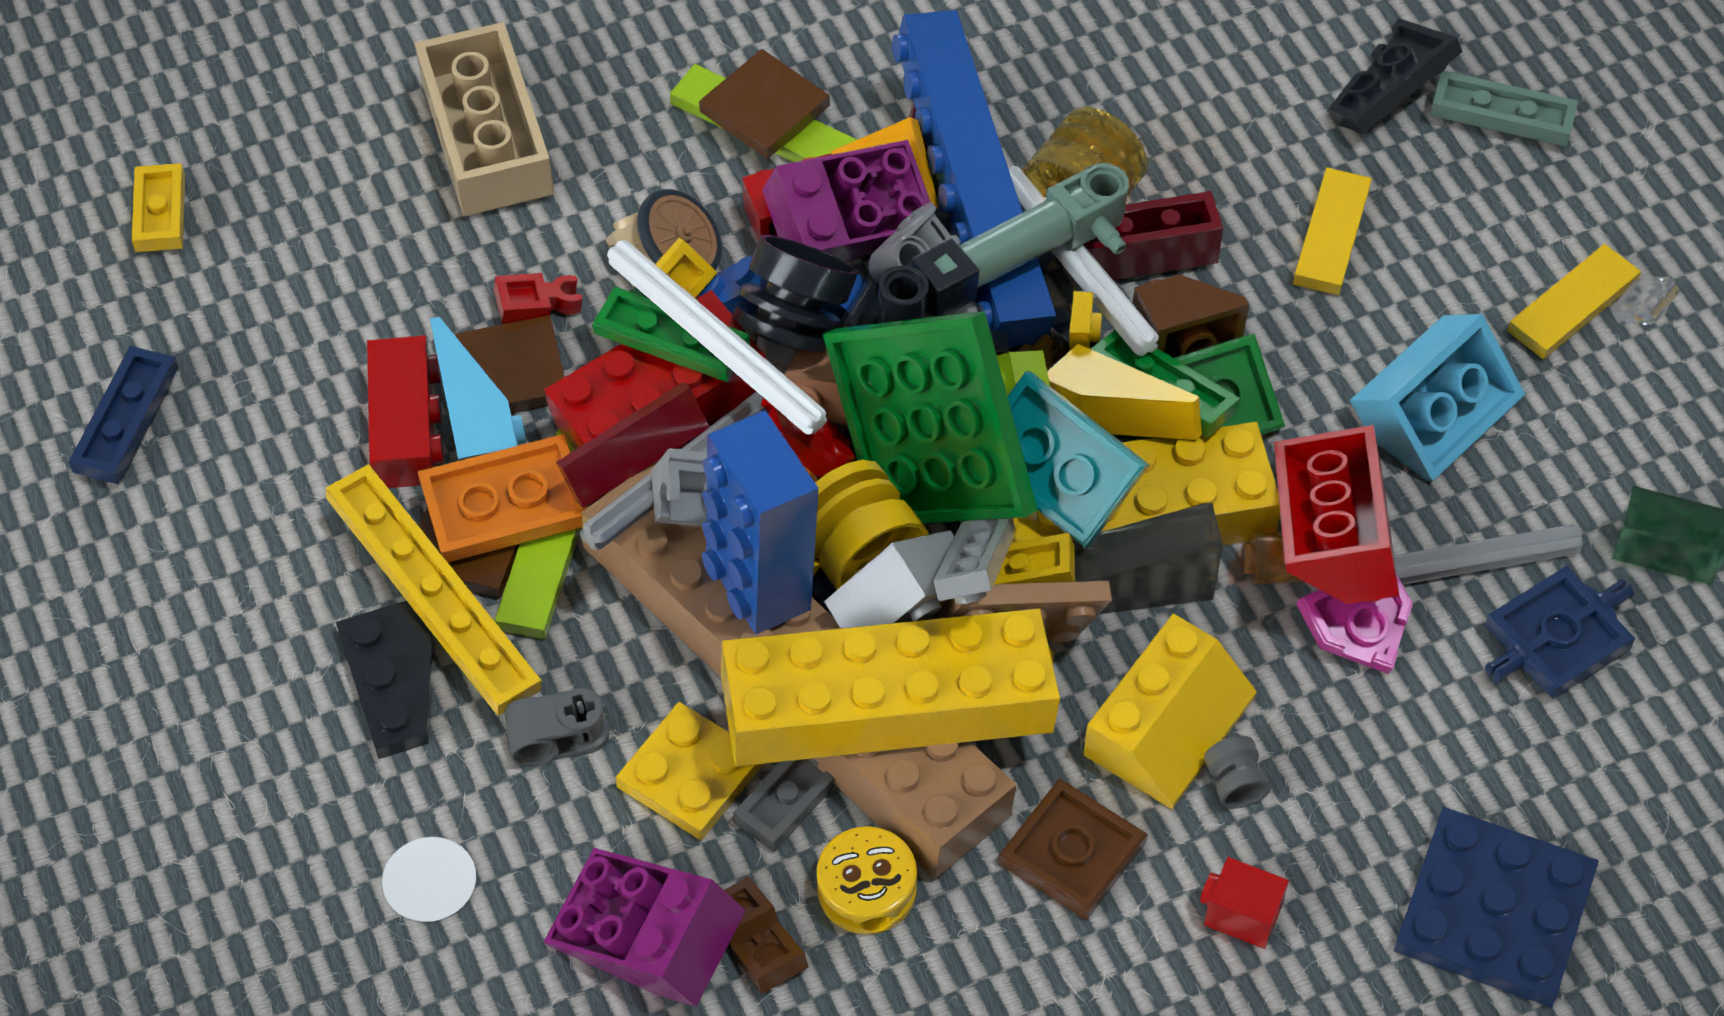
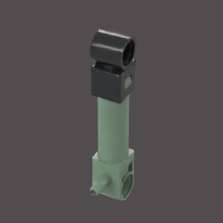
(951, 273)

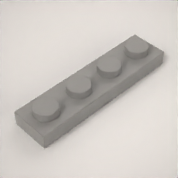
(974, 560)

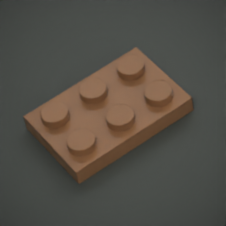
(1064, 606)

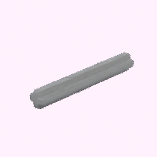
(1488, 554)

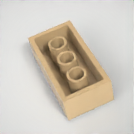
(484, 119)

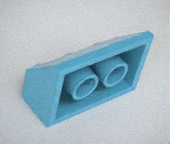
(1439, 394)

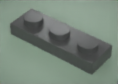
(783, 801)

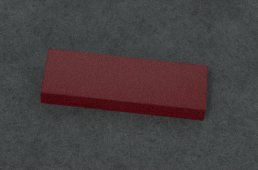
(632, 444)

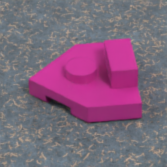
(1358, 631)

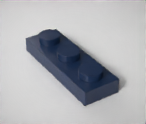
(123, 415)

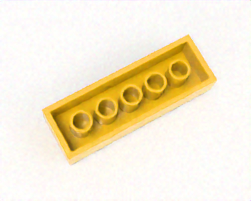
(1182, 473)
(888, 687)

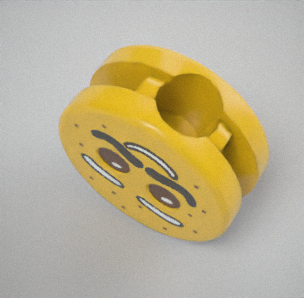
(866, 880)

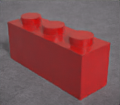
(403, 409)

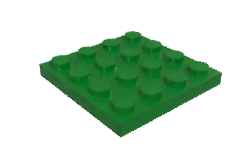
(933, 415)

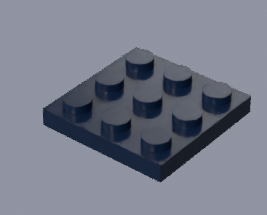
(1497, 906)

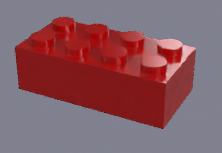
(629, 379)

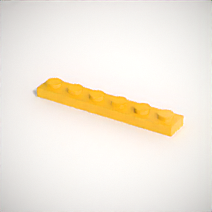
(433, 589)

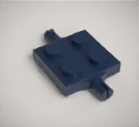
(1559, 631)

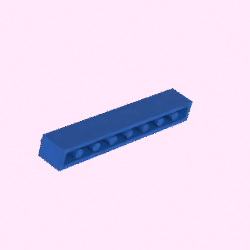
(969, 163)

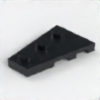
(1394, 76)
(392, 673)

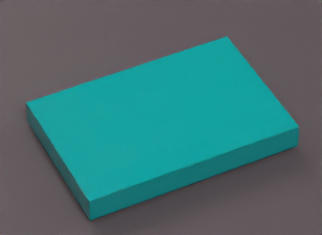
(1071, 461)

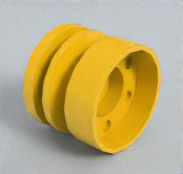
(859, 519)

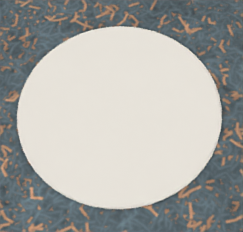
(429, 879)

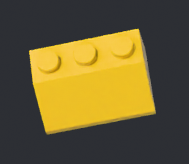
(1169, 712)

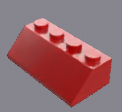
(1336, 514)

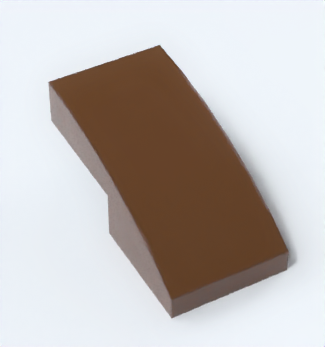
(761, 942)

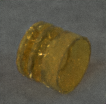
(1084, 140)

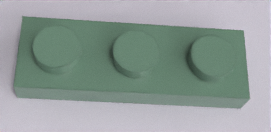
(1504, 108)

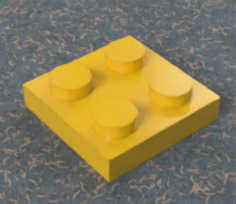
(686, 771)

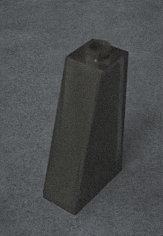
(1155, 560)

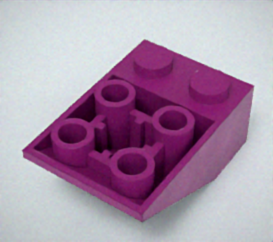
(846, 199)
(647, 924)

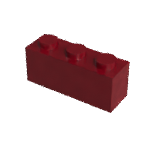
(1164, 237)

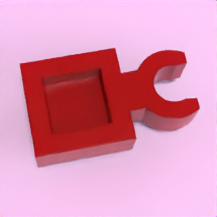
(529, 297)

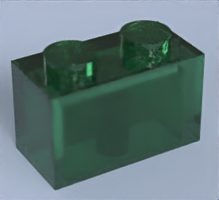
(1671, 535)

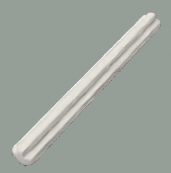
(1094, 279)
(717, 337)

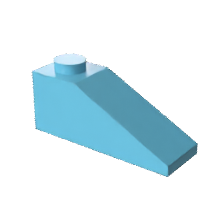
(474, 403)

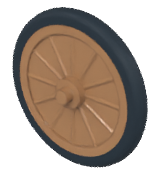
(675, 215)

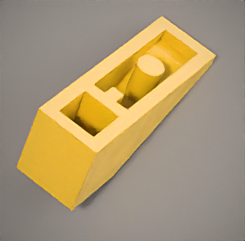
(1124, 397)

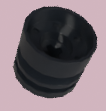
(791, 302)

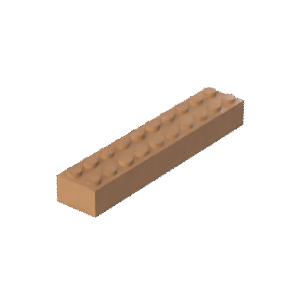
(929, 796)

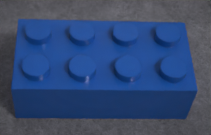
(759, 522)

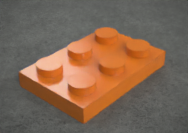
(500, 499)

